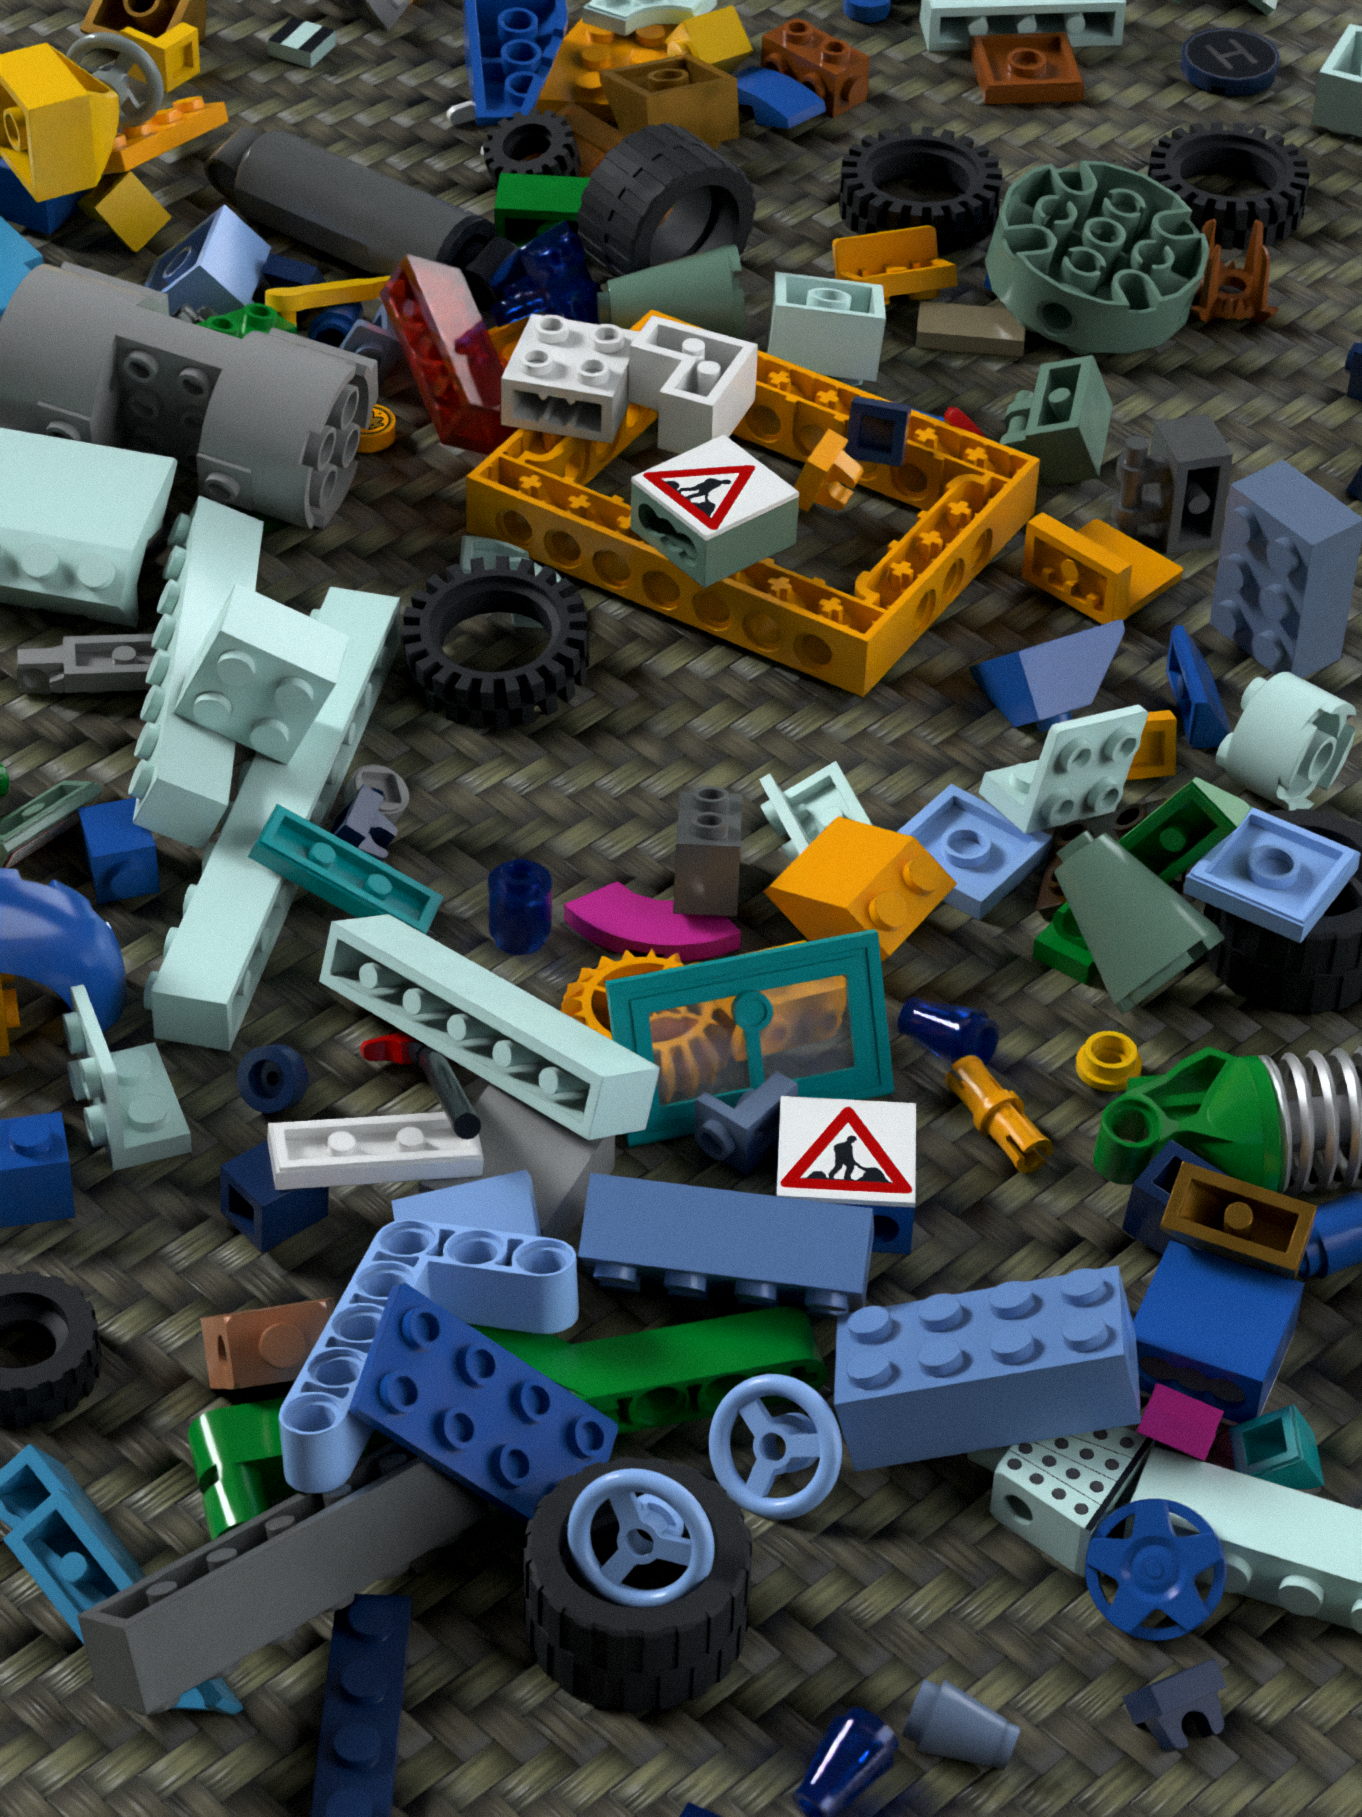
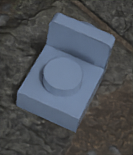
(749, 1130)

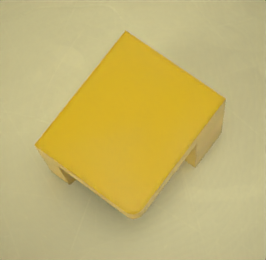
(173, 52)
(125, 208)

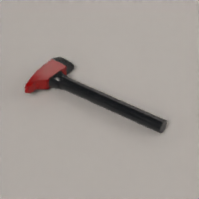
(408, 1050)

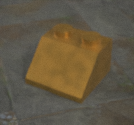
(674, 92)

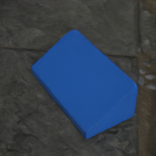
(1195, 692)

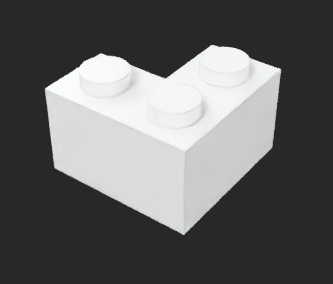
(693, 380)

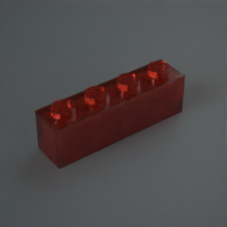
(448, 353)

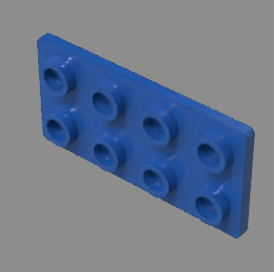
(474, 1406)

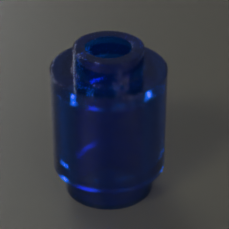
(520, 906)

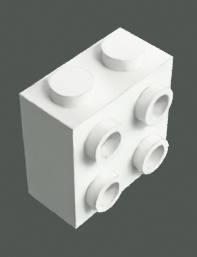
(568, 378)

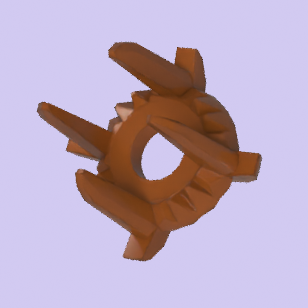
(1251, 280)

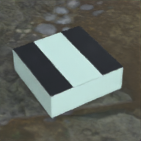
(301, 42)

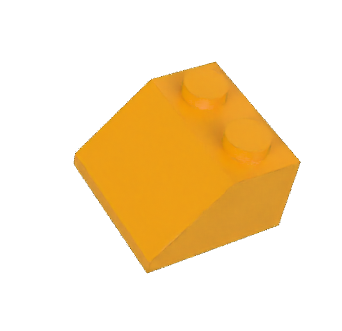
(860, 881)

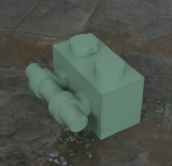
(1062, 421)

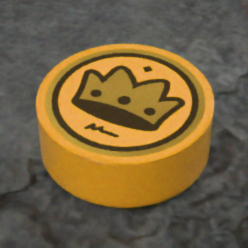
(380, 432)

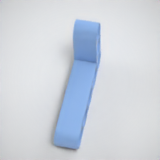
(467, 1270)

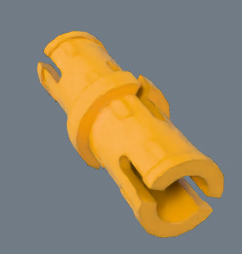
(999, 1114)

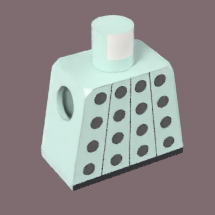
(1064, 1487)

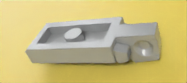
(87, 665)

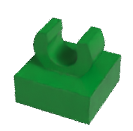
(1064, 947)

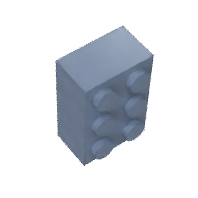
(1286, 570)

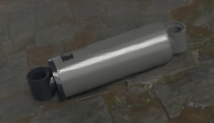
(358, 211)

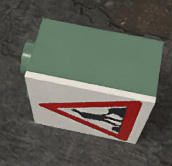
(714, 510)

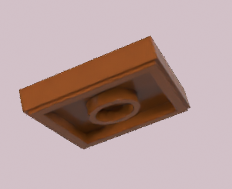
(1026, 68)

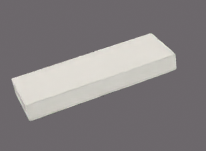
(370, 1151)

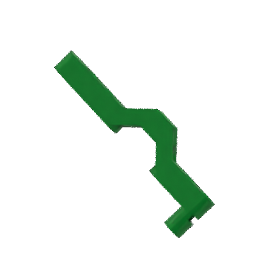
(630, 1378)

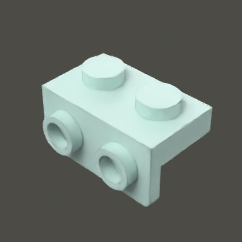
(810, 807)

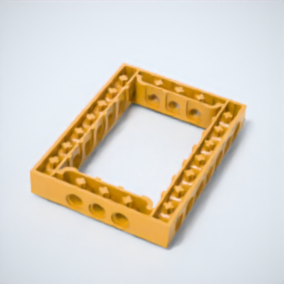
(969, 485)

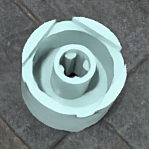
(1287, 740)

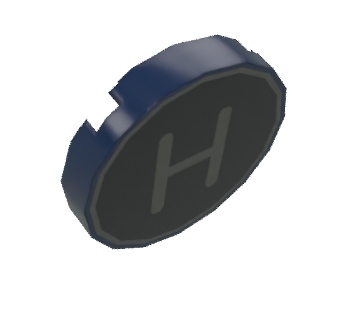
(1230, 60)

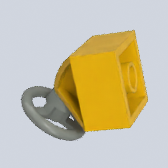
(66, 115)

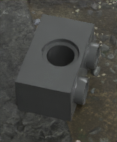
(708, 852)

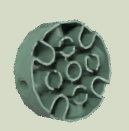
(1096, 257)

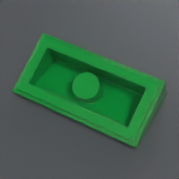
(1185, 828)

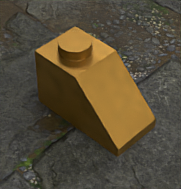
(1239, 1220)

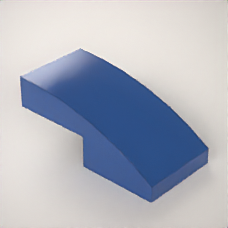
(776, 97)

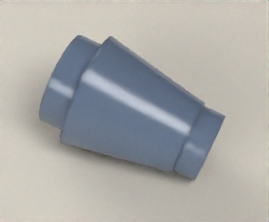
(959, 1726)

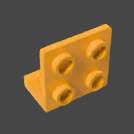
(1095, 567)

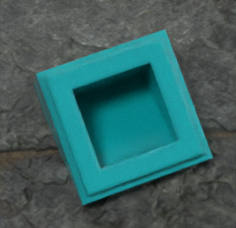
(1278, 1449)

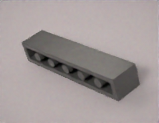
(270, 1578)

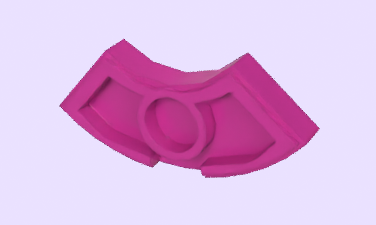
(627, 921)

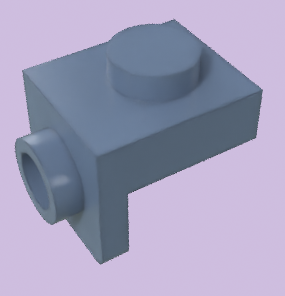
(375, 341)

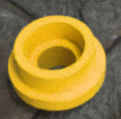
(1108, 1061)

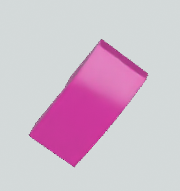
(1180, 1421)

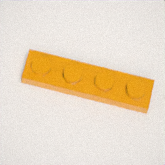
(164, 132)

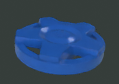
(1155, 1569)

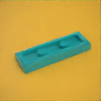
(341, 871)

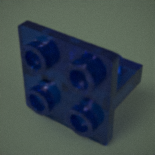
(553, 281)

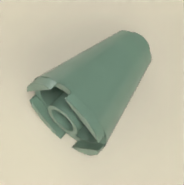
(691, 288)
(1130, 918)

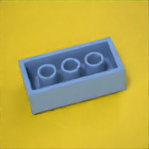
(726, 1243)
(986, 1368)

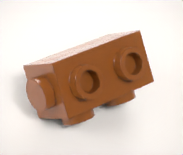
(819, 63)

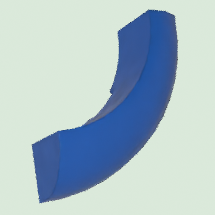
(61, 943)

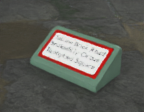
(44, 819)

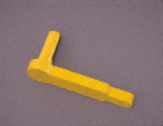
(294, 299)

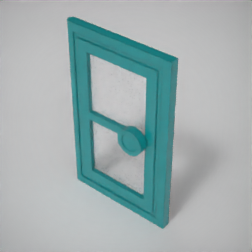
(741, 1018)

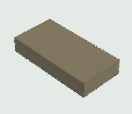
(969, 329)

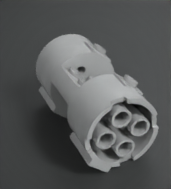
(254, 416)

